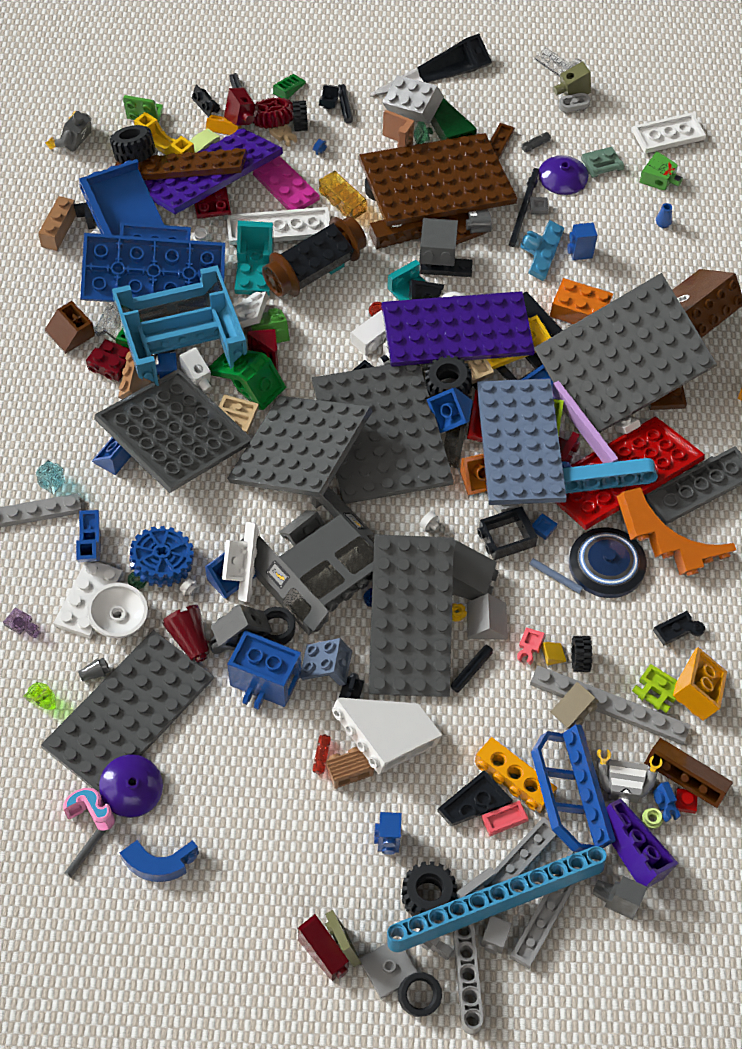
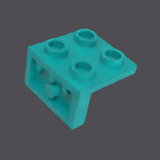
(399, 280)

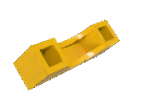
(161, 140)

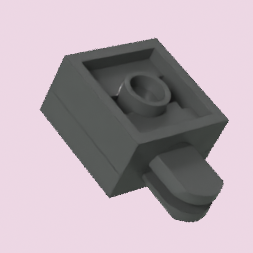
(231, 627)

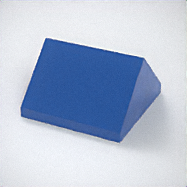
(450, 409)
(112, 457)
(214, 574)

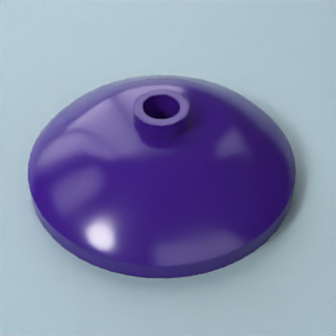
(563, 175)
(127, 799)

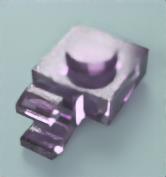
(21, 621)

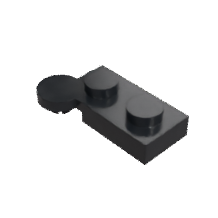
(677, 628)

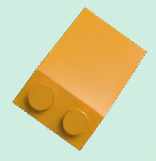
(701, 685)

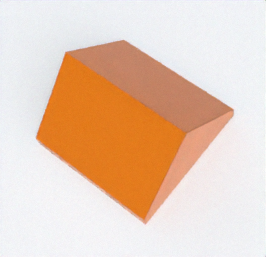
(473, 474)

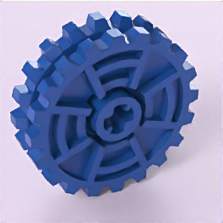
(161, 556)

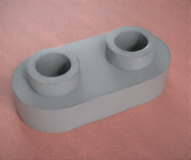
(574, 102)

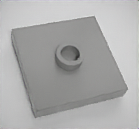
(387, 969)

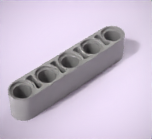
(466, 987)

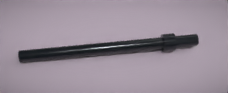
(531, 184)

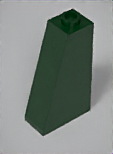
(451, 123)

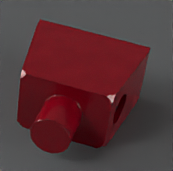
(239, 107)

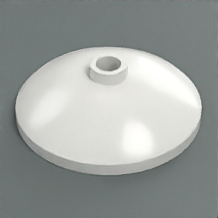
(114, 600)

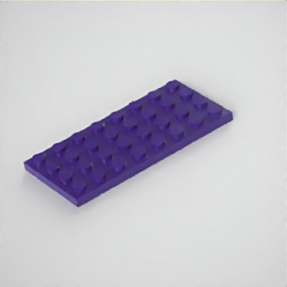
(183, 192)
(457, 326)

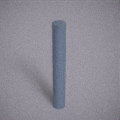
(555, 575)

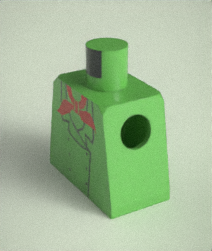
(660, 172)

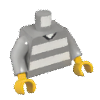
(626, 779)

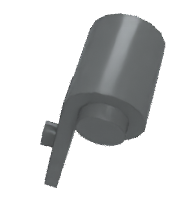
(479, 221)

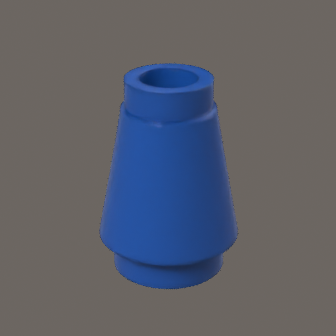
(664, 216)

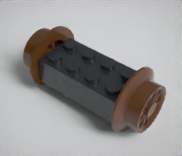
(314, 257)

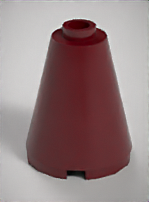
(188, 632)

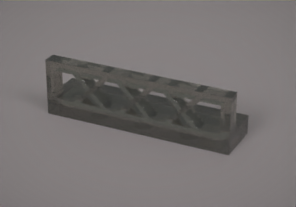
(454, 443)

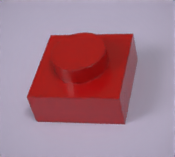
(686, 801)

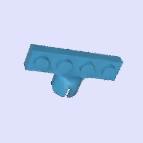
(542, 248)

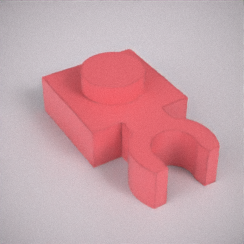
(530, 642)

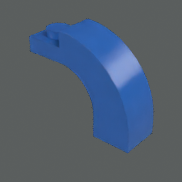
(89, 544)
(158, 868)

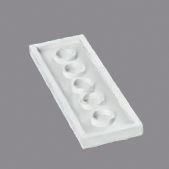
(287, 224)

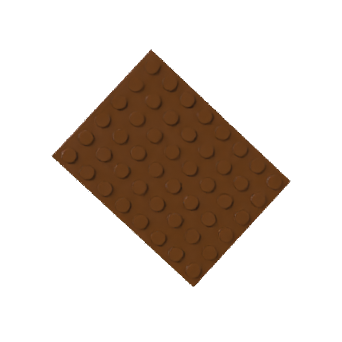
(437, 179)

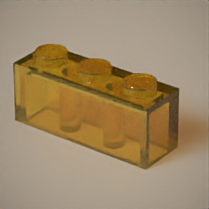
(342, 195)

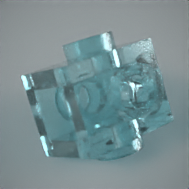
(50, 476)

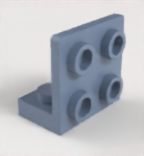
(327, 659)

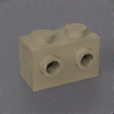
(575, 706)

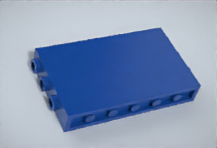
(119, 197)

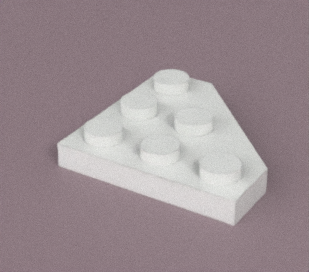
(251, 309)

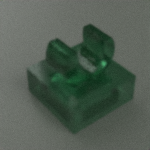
(421, 133)

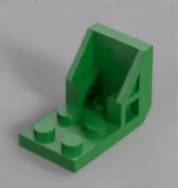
(252, 376)

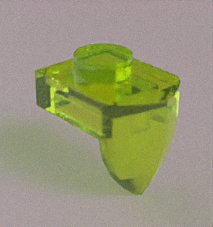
(41, 695)

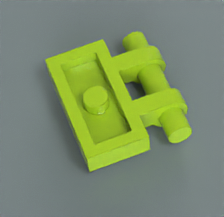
(659, 682)

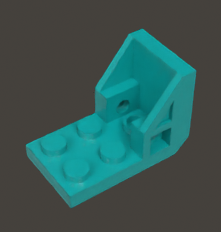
(254, 247)

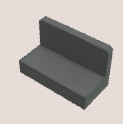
(302, 526)

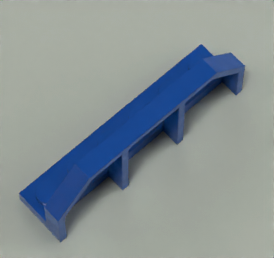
(587, 784)

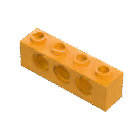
(494, 751)

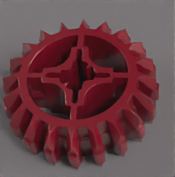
(273, 112)

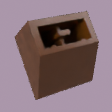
(70, 327)

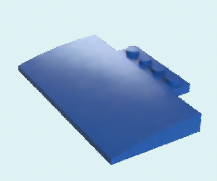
(145, 258)

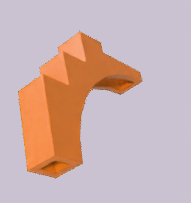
(644, 525)

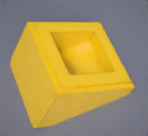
(553, 653)

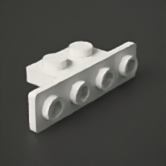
(240, 561)

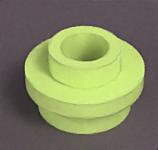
(652, 812)

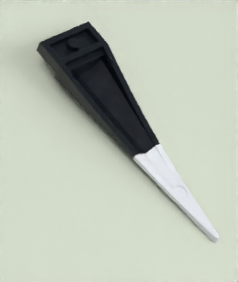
(457, 60)

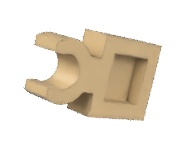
(283, 133)

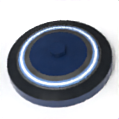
(607, 562)

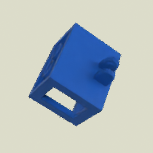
(264, 670)

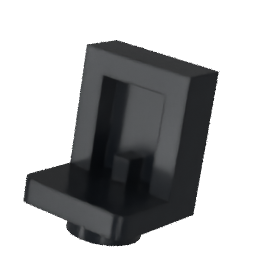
(329, 96)
(83, 210)

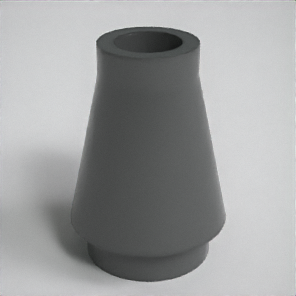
(95, 669)

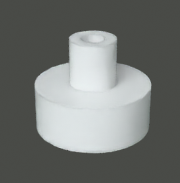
(429, 521)

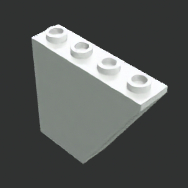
(386, 730)

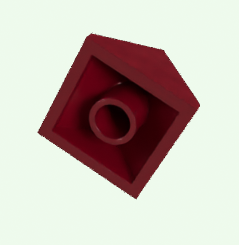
(264, 342)

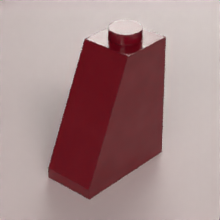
(322, 948)

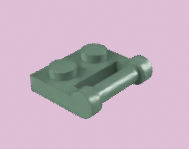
(602, 161)

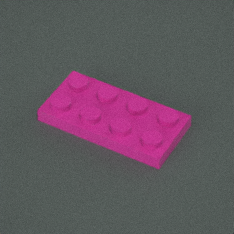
(286, 184)

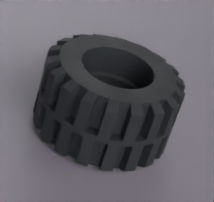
(132, 143)
(448, 368)
(427, 874)

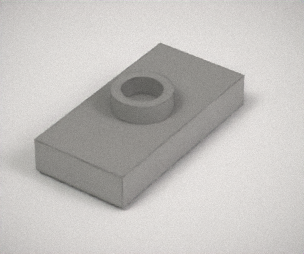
(477, 883)

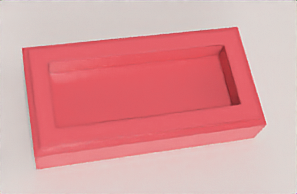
(504, 818)

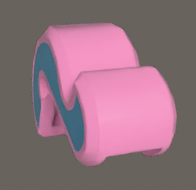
(91, 800)

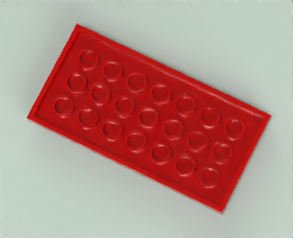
(651, 440)

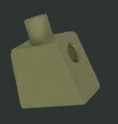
(574, 81)

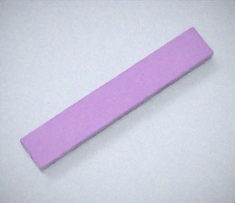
(583, 424)

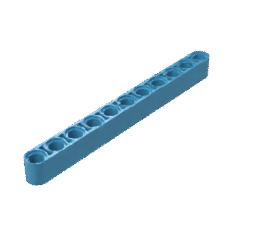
(491, 906)

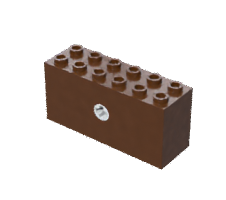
(709, 298)

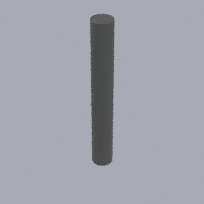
(84, 853)

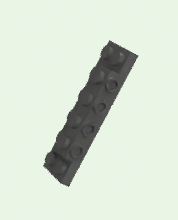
(697, 486)

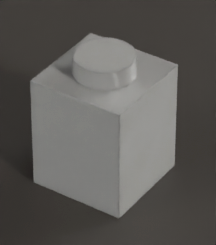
(495, 935)

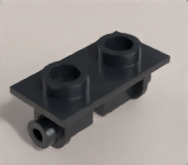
(204, 101)
(352, 688)

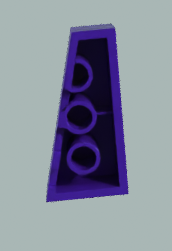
(638, 847)

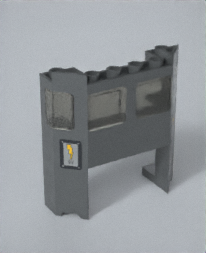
(321, 568)

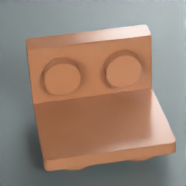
(398, 128)

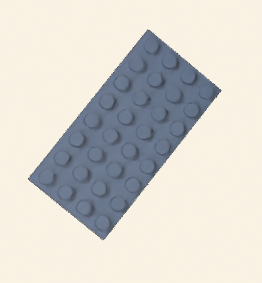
(520, 442)

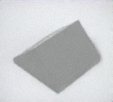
(487, 618)

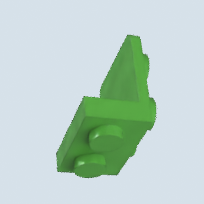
(136, 106)
(274, 320)

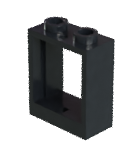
(514, 515)

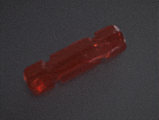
(321, 754)

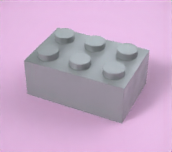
(413, 99)

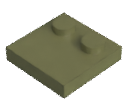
(340, 936)

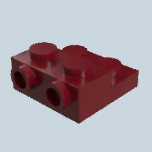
(108, 360)

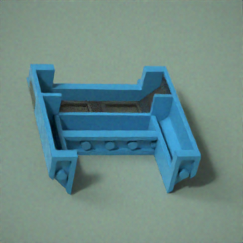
(179, 320)

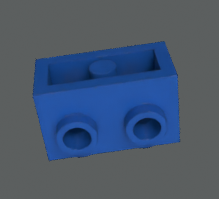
(582, 241)
(388, 833)

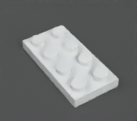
(668, 132)
(73, 612)

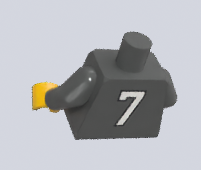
(73, 133)

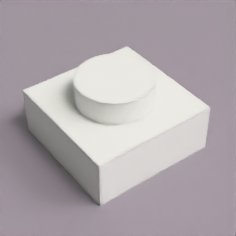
(627, 425)

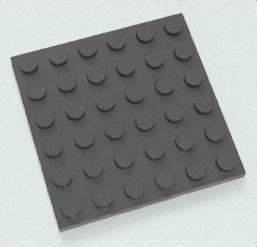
(173, 430)
(300, 445)

